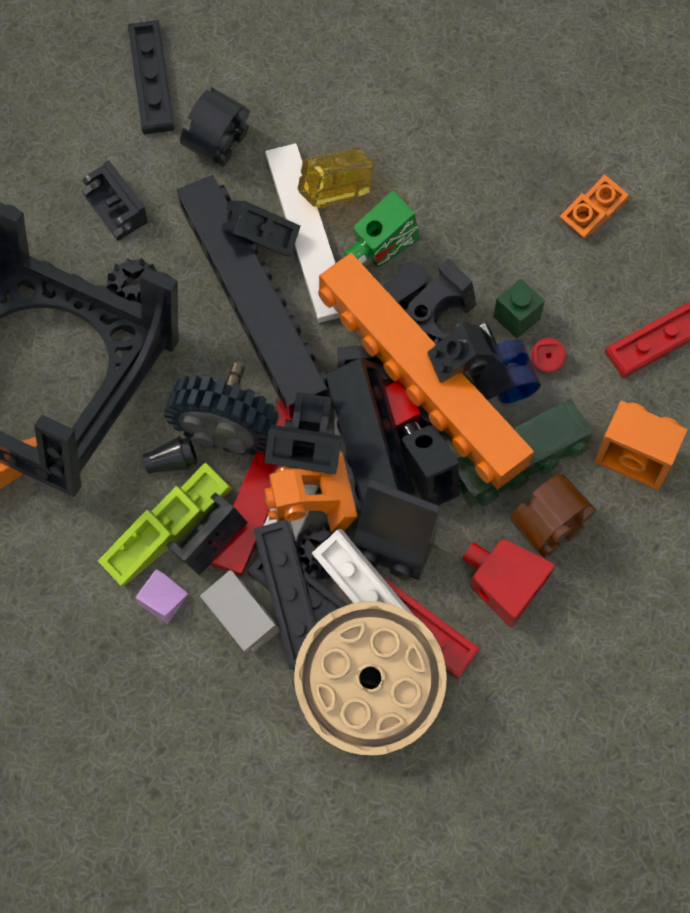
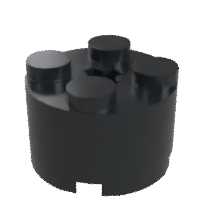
(215, 126)

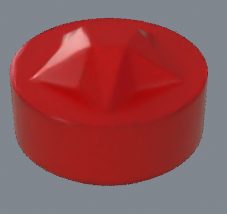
(548, 355)

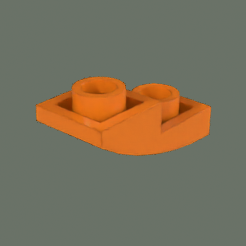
(594, 207)

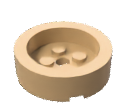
(360, 717)

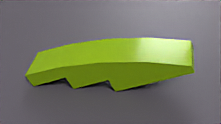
(166, 522)

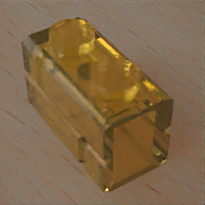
(336, 177)

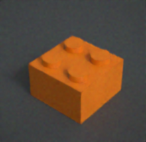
(640, 444)

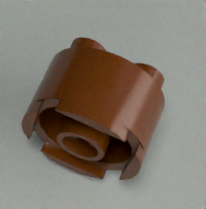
(552, 514)

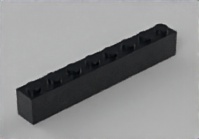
(251, 294)

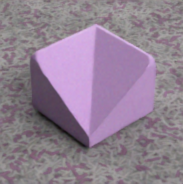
(161, 596)

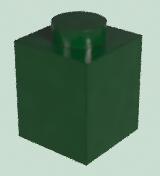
(518, 308)

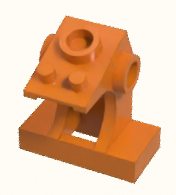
(290, 501)

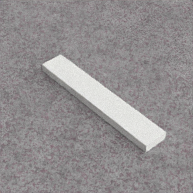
(311, 243)

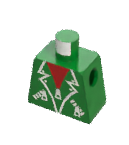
(385, 231)

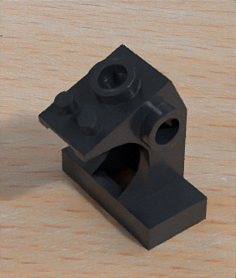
(446, 291)
(476, 351)
(305, 433)

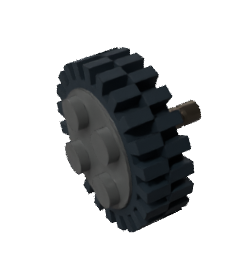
(221, 412)

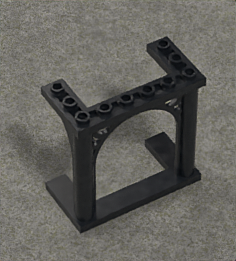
(154, 323)

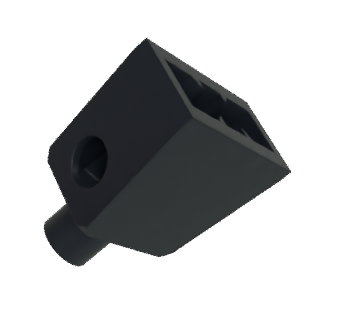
(430, 463)

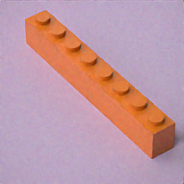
(403, 347)

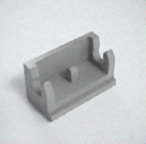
(240, 612)

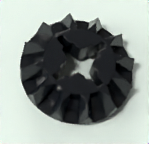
(118, 282)
(316, 535)

